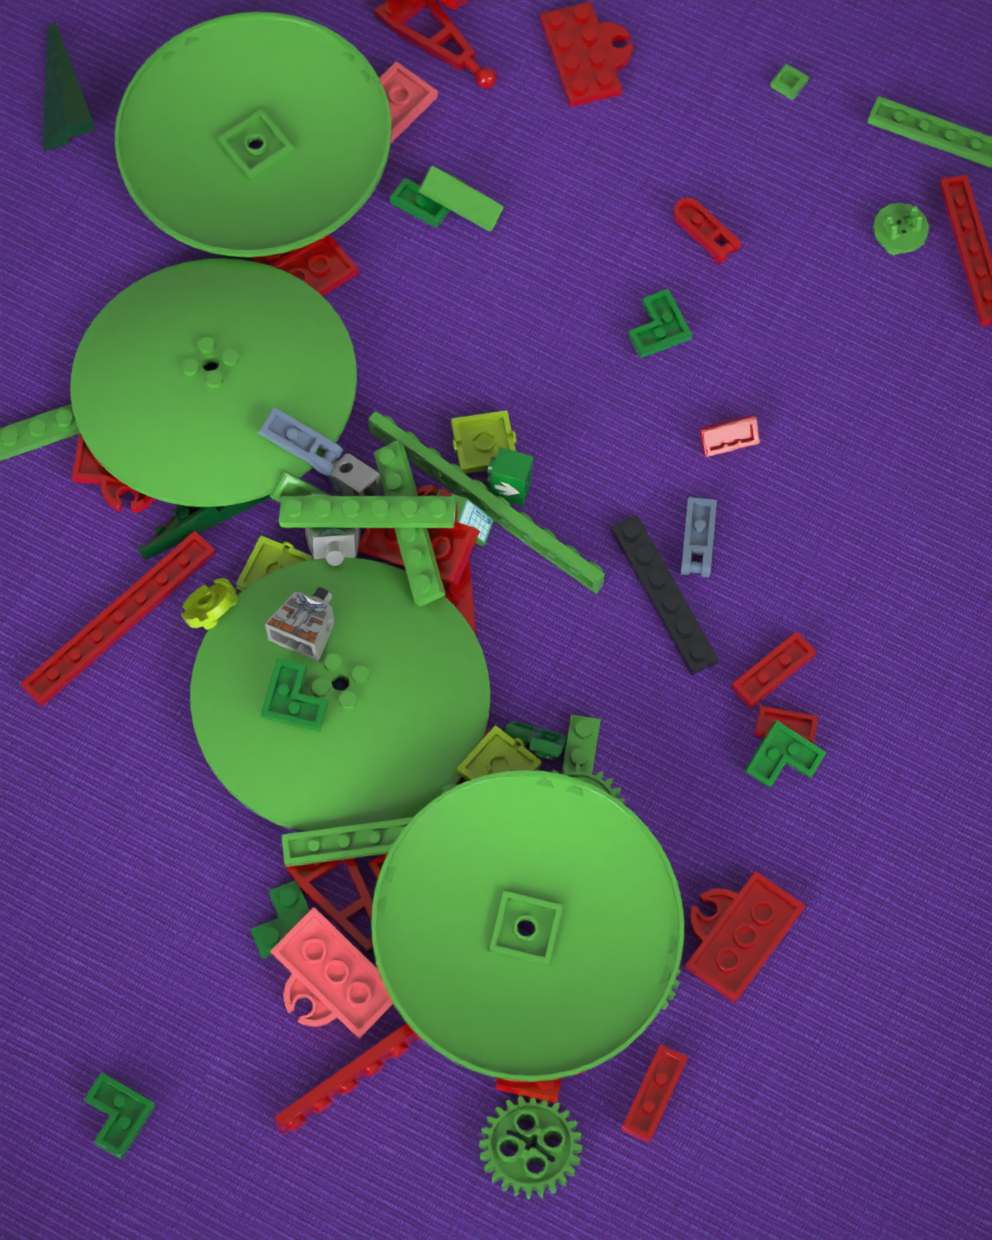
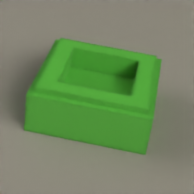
(789, 81)

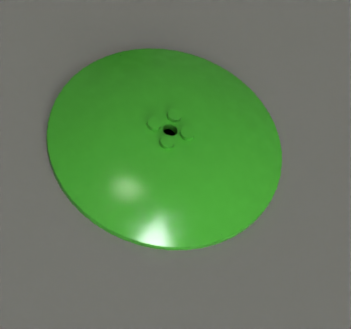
(241, 82)
(195, 431)
(385, 741)
(543, 855)

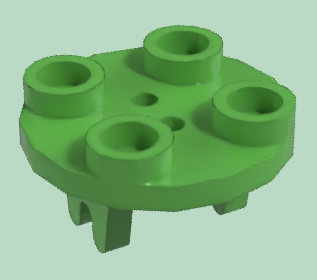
(890, 233)

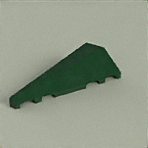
(64, 103)
(191, 519)

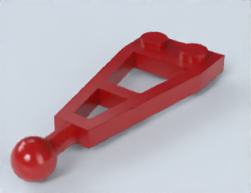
(397, 12)
(309, 873)

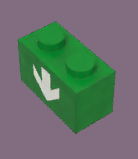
(510, 475)

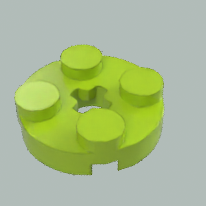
(209, 604)

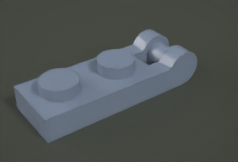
(300, 440)
(698, 536)

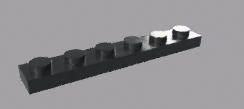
(664, 595)

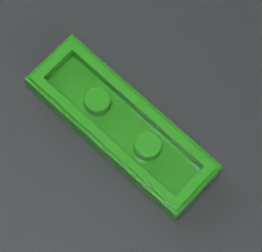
(461, 198)

